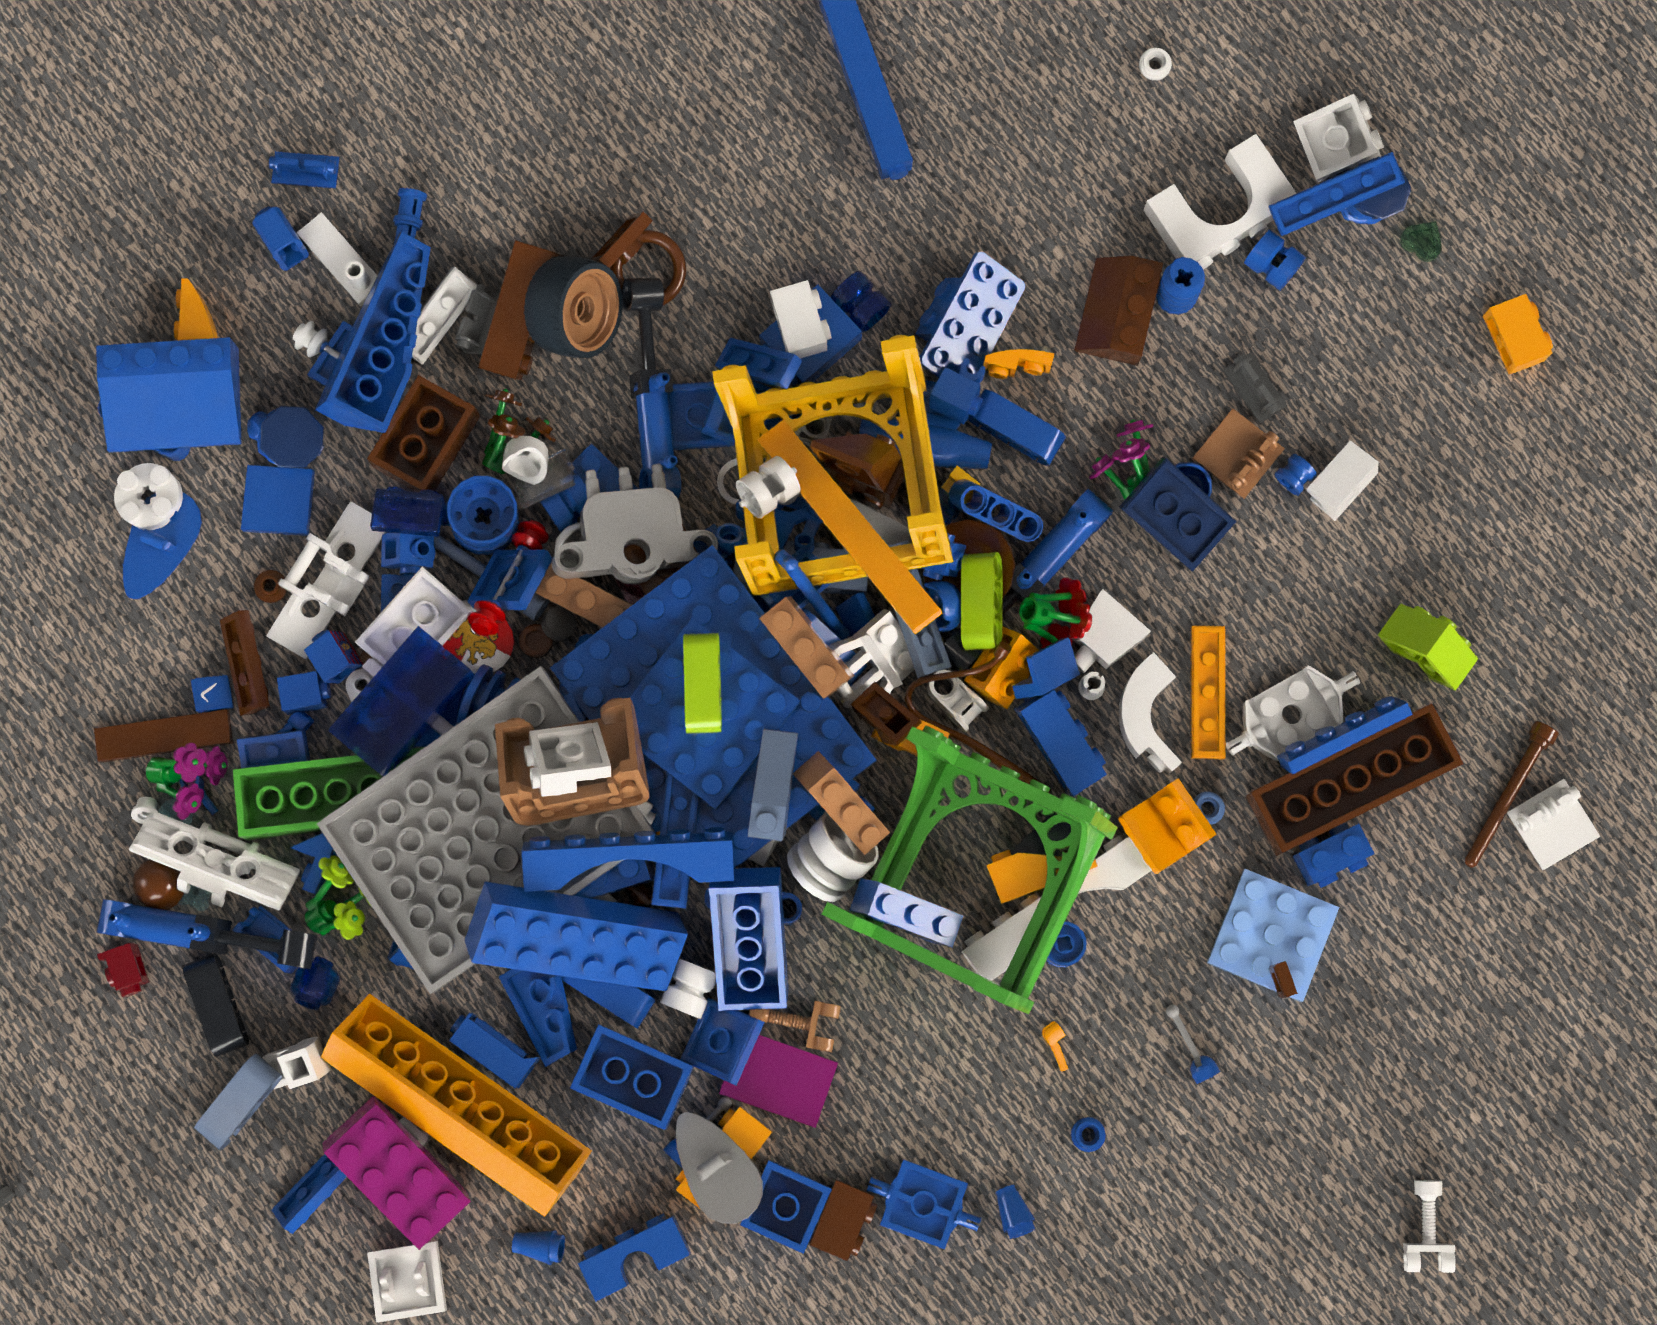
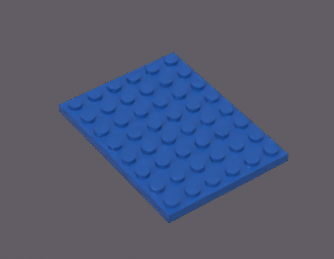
(630, 645)

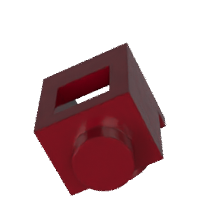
(125, 969)

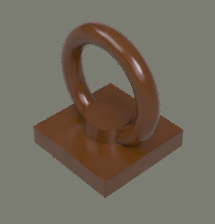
(628, 241)

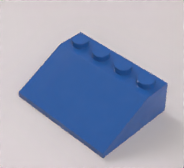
(170, 394)

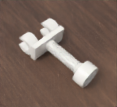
(1428, 1191)

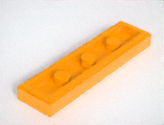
(1208, 692)

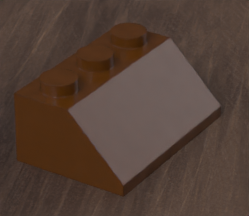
(1119, 308)

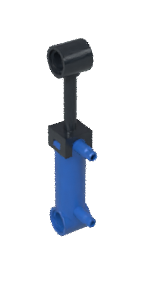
(651, 387)
(1042, 564)
(199, 932)

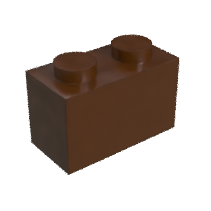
(842, 1220)

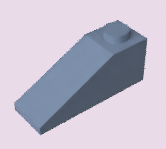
(773, 785)

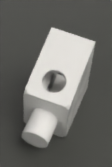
(1111, 634)

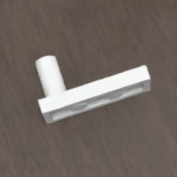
(338, 257)

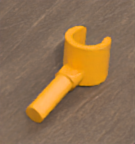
(1052, 1034)

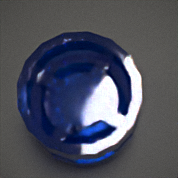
(862, 303)

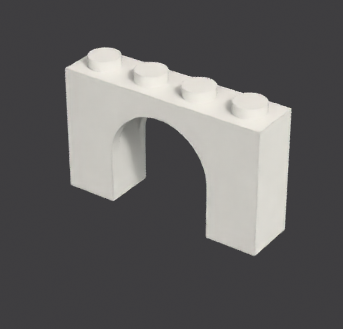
(1201, 241)

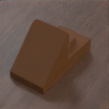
(885, 714)

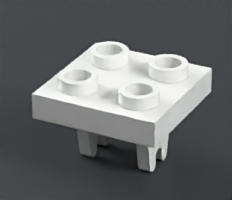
(406, 1282)

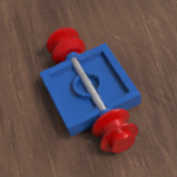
(510, 578)

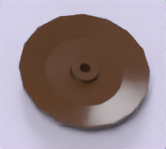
(980, 539)

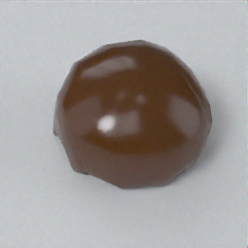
(156, 885)

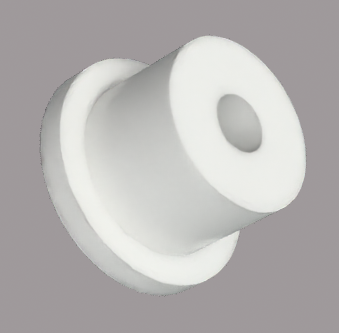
(143, 808)

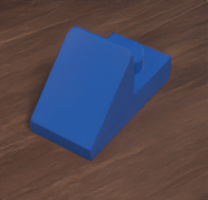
(318, 848)

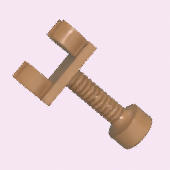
(806, 1023)

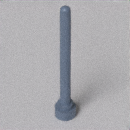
(534, 608)

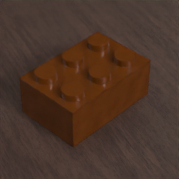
(423, 436)

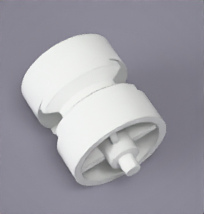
(772, 484)

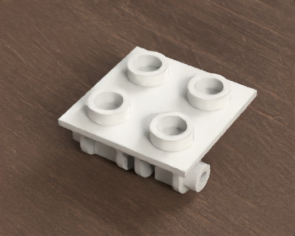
(1553, 824)

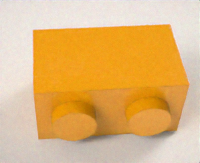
(1518, 333)

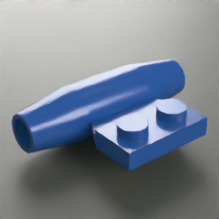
(948, 444)

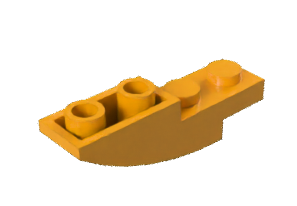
(194, 316)

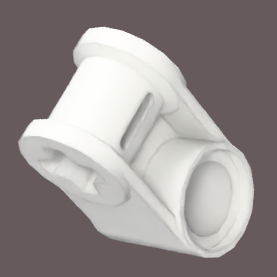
(957, 701)

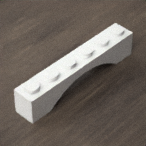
(1116, 870)

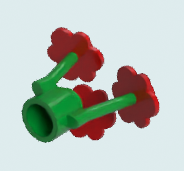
(1038, 612)

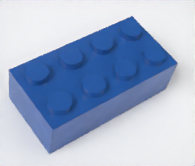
(749, 940)

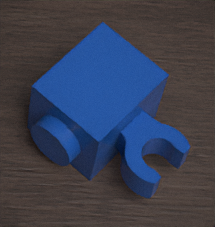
(957, 393)

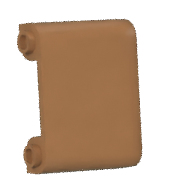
(623, 789)

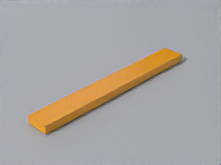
(852, 529)

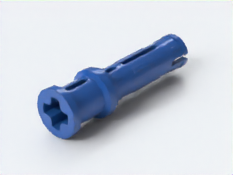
(409, 211)

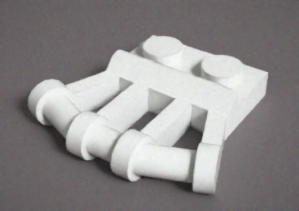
(884, 648)

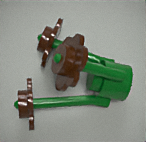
(507, 425)

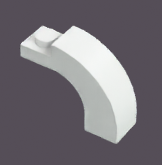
(1135, 709)

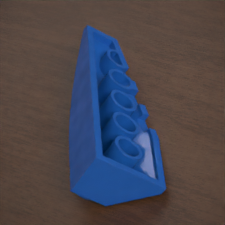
(381, 343)

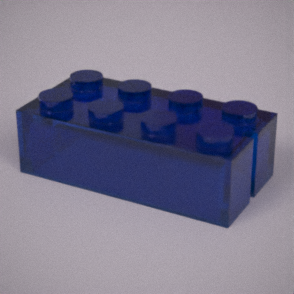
(401, 702)

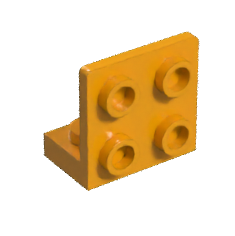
(1166, 826)

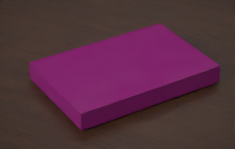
(784, 1081)

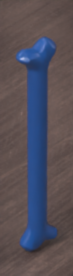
(791, 566)

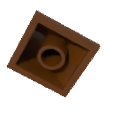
(859, 458)

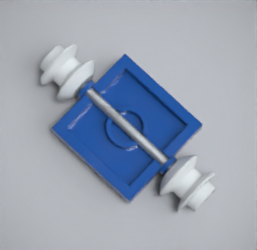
(317, 343)

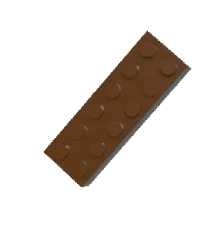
(1354, 780)

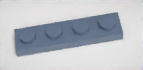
(927, 645)

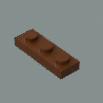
(244, 662)

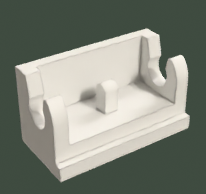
(1343, 480)

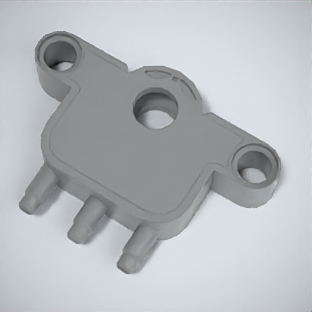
(625, 518)

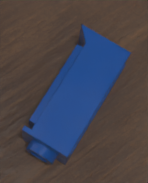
(492, 1049)

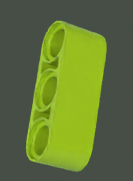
(981, 601)
(702, 683)

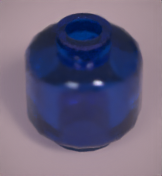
(315, 985)

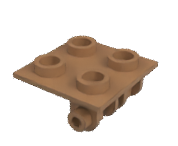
(1239, 453)

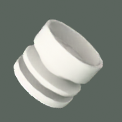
(828, 860)

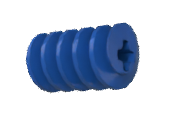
(1180, 286)

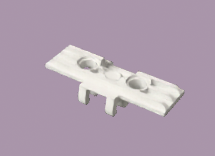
(335, 586)
(211, 867)

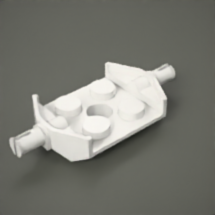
(1311, 693)

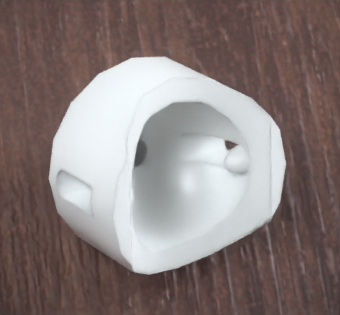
(526, 459)

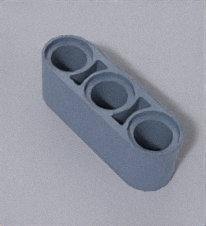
(238, 1101)

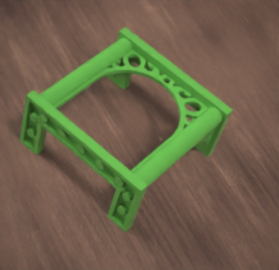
(936, 771)

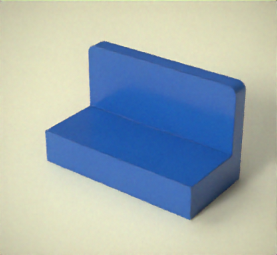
(1048, 669)

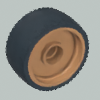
(573, 306)

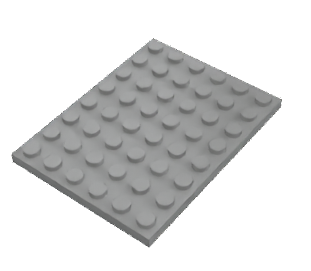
(440, 830)

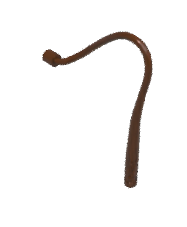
(998, 760)

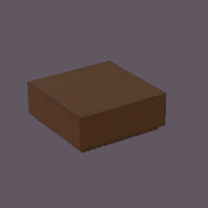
(1282, 980)

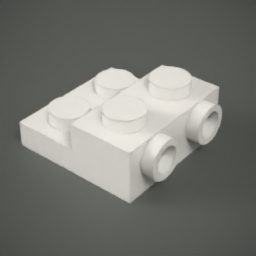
(1338, 137)
(565, 757)

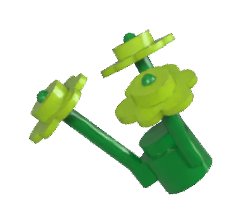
(327, 915)

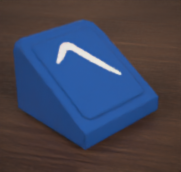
(212, 693)

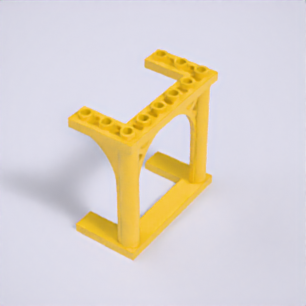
(902, 383)

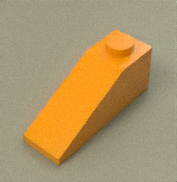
(1019, 874)

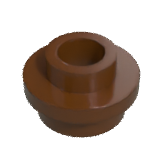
(269, 596)

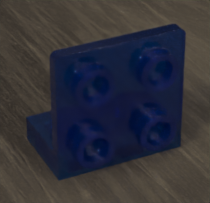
(408, 512)

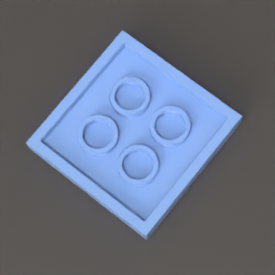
(1271, 926)

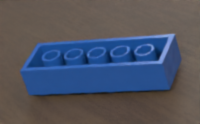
(575, 937)

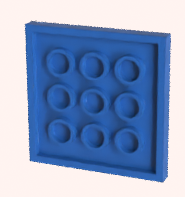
(708, 761)

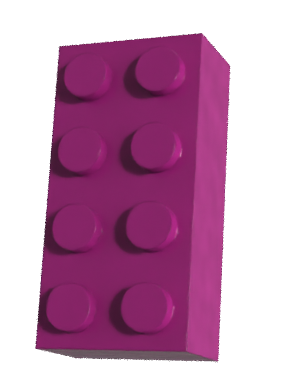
(396, 1172)

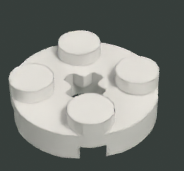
(134, 483)

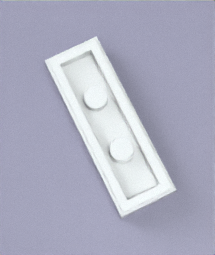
(441, 312)

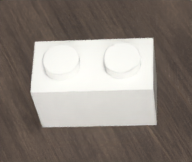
(799, 319)

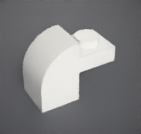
(299, 1063)

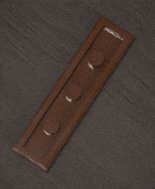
(162, 735)

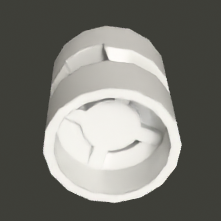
(689, 988)

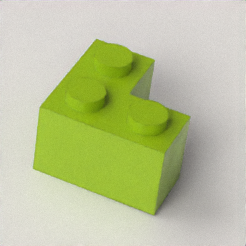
(1430, 644)

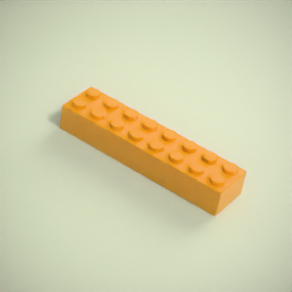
(456, 1104)

